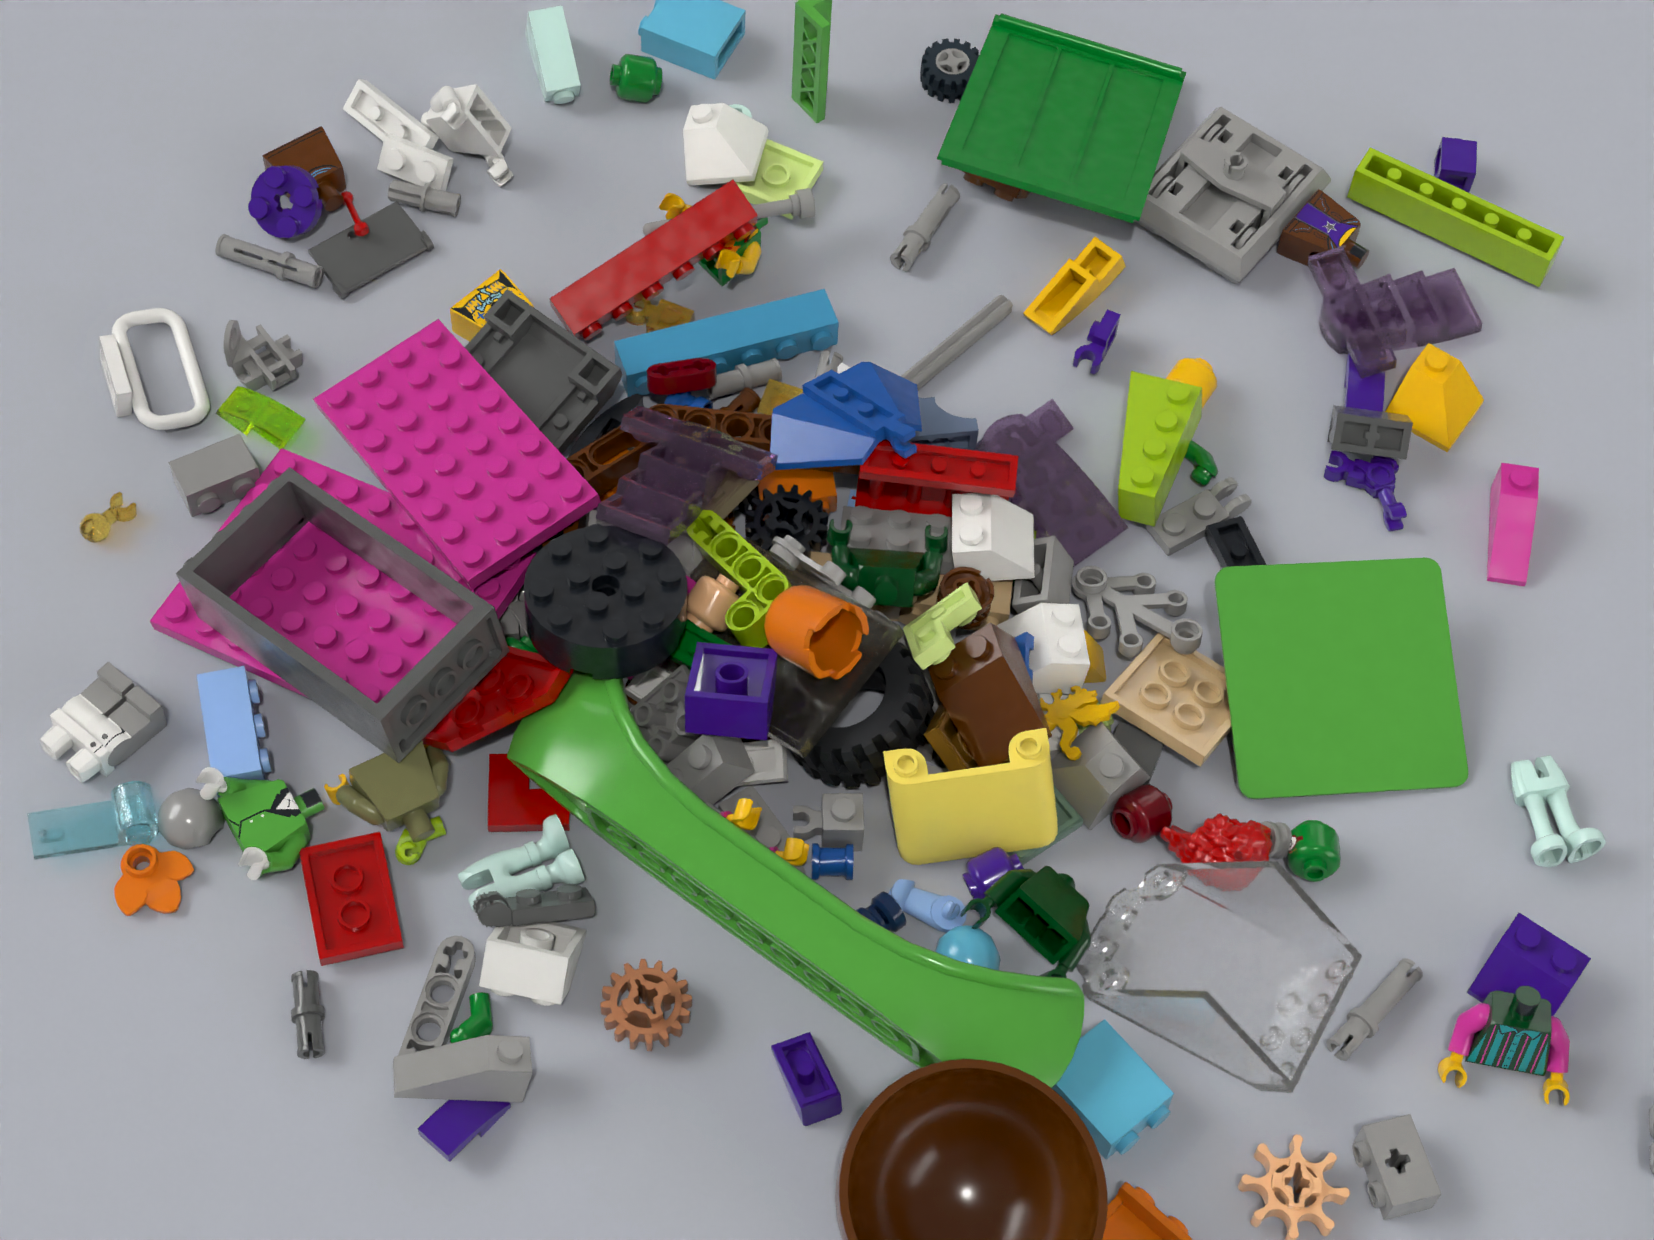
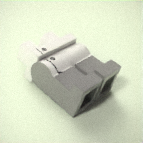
(103, 724)

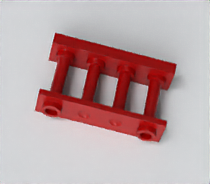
(931, 476)

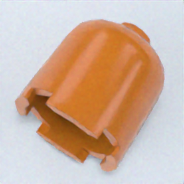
(816, 631)

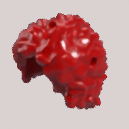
(1220, 841)

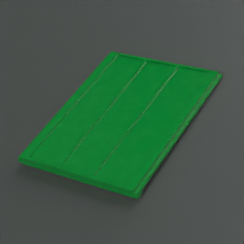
(1064, 118)

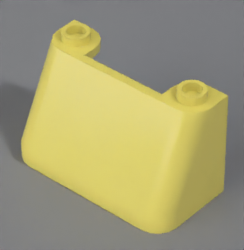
(973, 808)

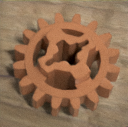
(637, 1020)

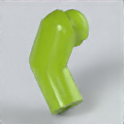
(409, 852)

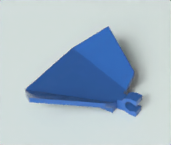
(845, 418)

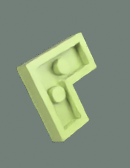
(930, 632)

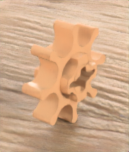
(1308, 1183)

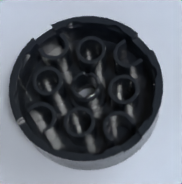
(605, 602)

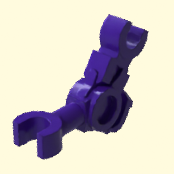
(1375, 477)

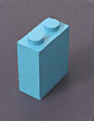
(693, 33)
(1113, 1090)

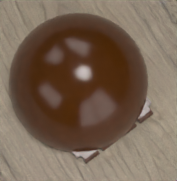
(970, 1158)

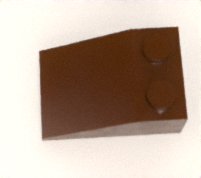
(988, 693)

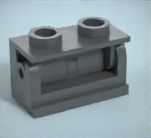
(1370, 432)

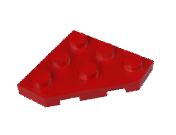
(510, 691)

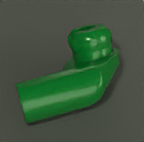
(1204, 461)
(478, 1023)

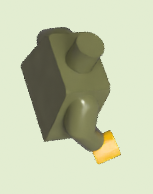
(396, 792)

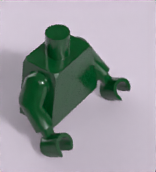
(889, 575)
(1043, 911)

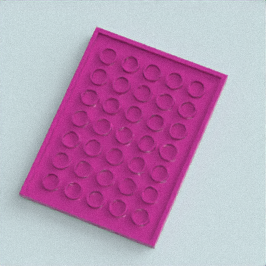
(334, 599)

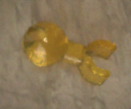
(97, 526)

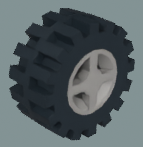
(947, 69)

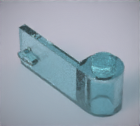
(123, 821)

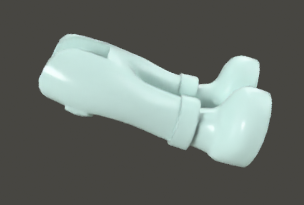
(503, 864)

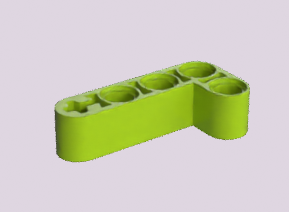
(746, 568)

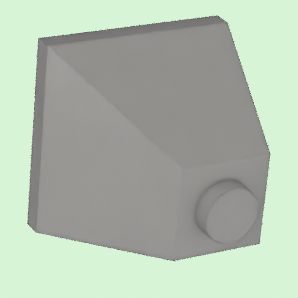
(1098, 776)

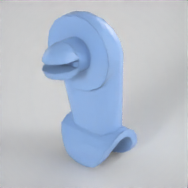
(932, 909)

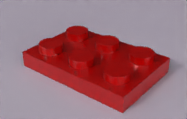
(350, 898)

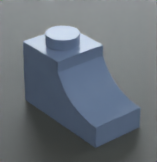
(944, 428)

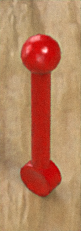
(360, 228)

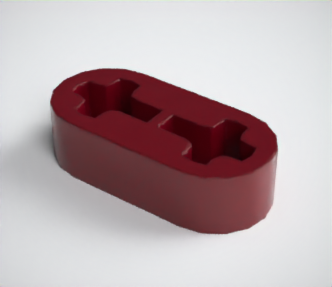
(681, 376)

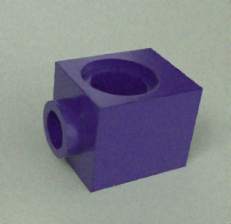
(1456, 162)

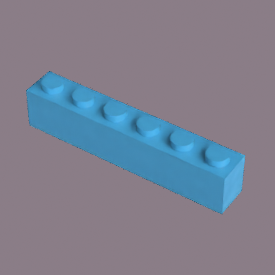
(733, 338)

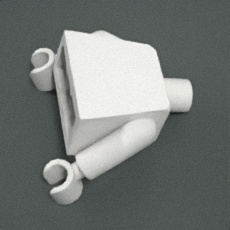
(470, 124)

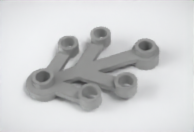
(789, 554)
(1094, 587)

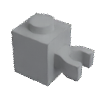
(837, 822)

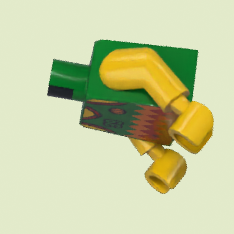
(736, 257)

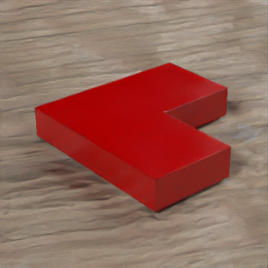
(513, 803)

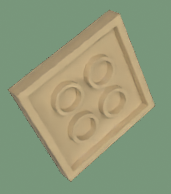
(1174, 699)

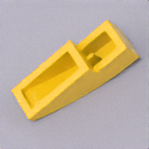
(1075, 286)

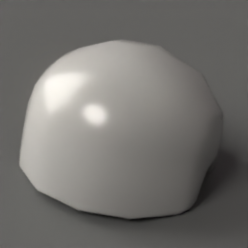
(189, 819)

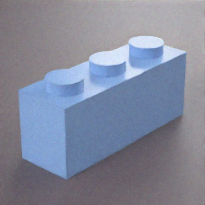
(232, 725)

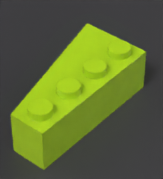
(1155, 441)

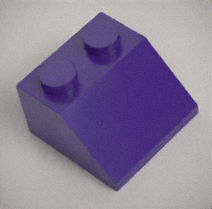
(730, 691)
(1530, 958)

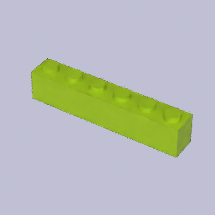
(1455, 217)

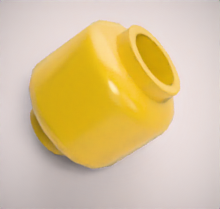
(1196, 373)

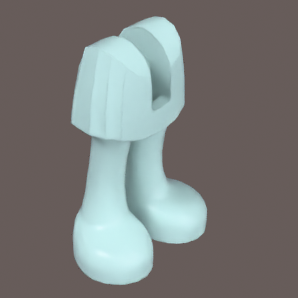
(1545, 785)

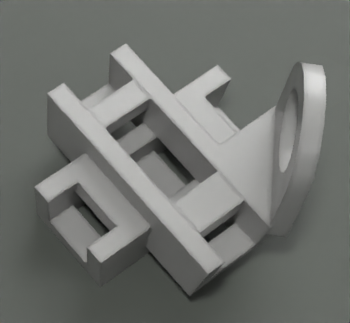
(260, 367)

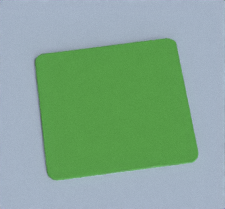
(1340, 678)

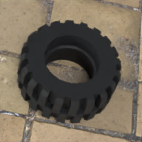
(899, 722)

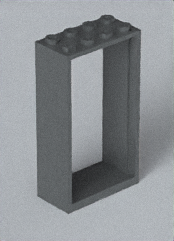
(424, 692)

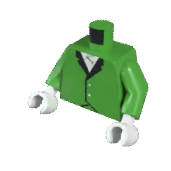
(263, 819)

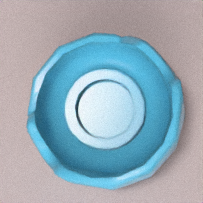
(969, 946)

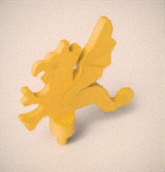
(1076, 709)

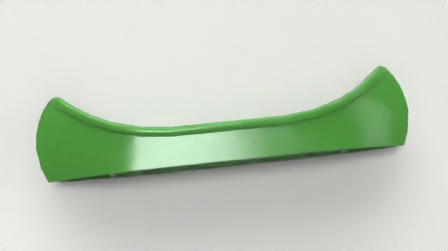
(906, 996)

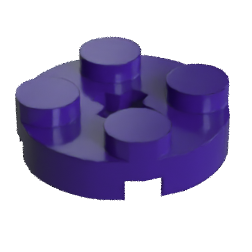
(266, 204)

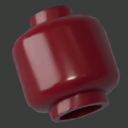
(1142, 813)

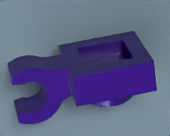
(1102, 336)

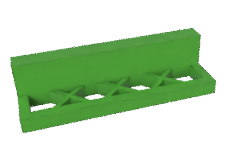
(811, 56)

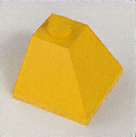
(1437, 397)

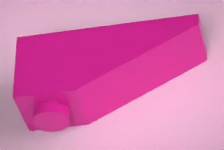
(1512, 523)

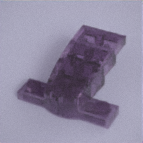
(1388, 313)
(677, 475)
(1052, 483)

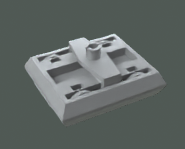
(1228, 180)

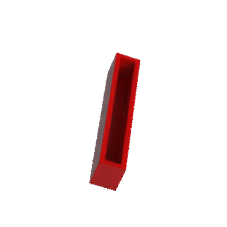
(654, 261)

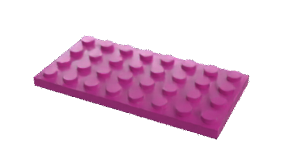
(457, 453)

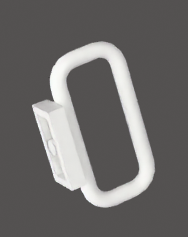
(124, 378)

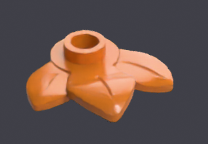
(153, 885)

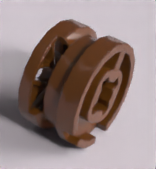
(982, 587)

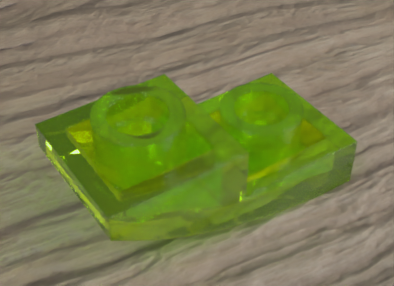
(254, 411)

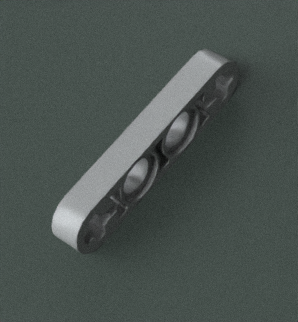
(441, 1013)

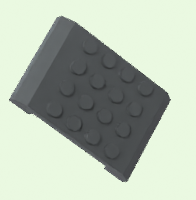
(543, 368)

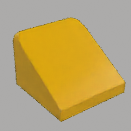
(1097, 665)

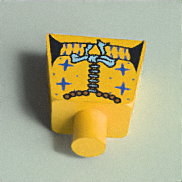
(468, 313)

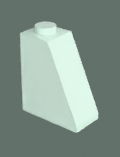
(552, 54)

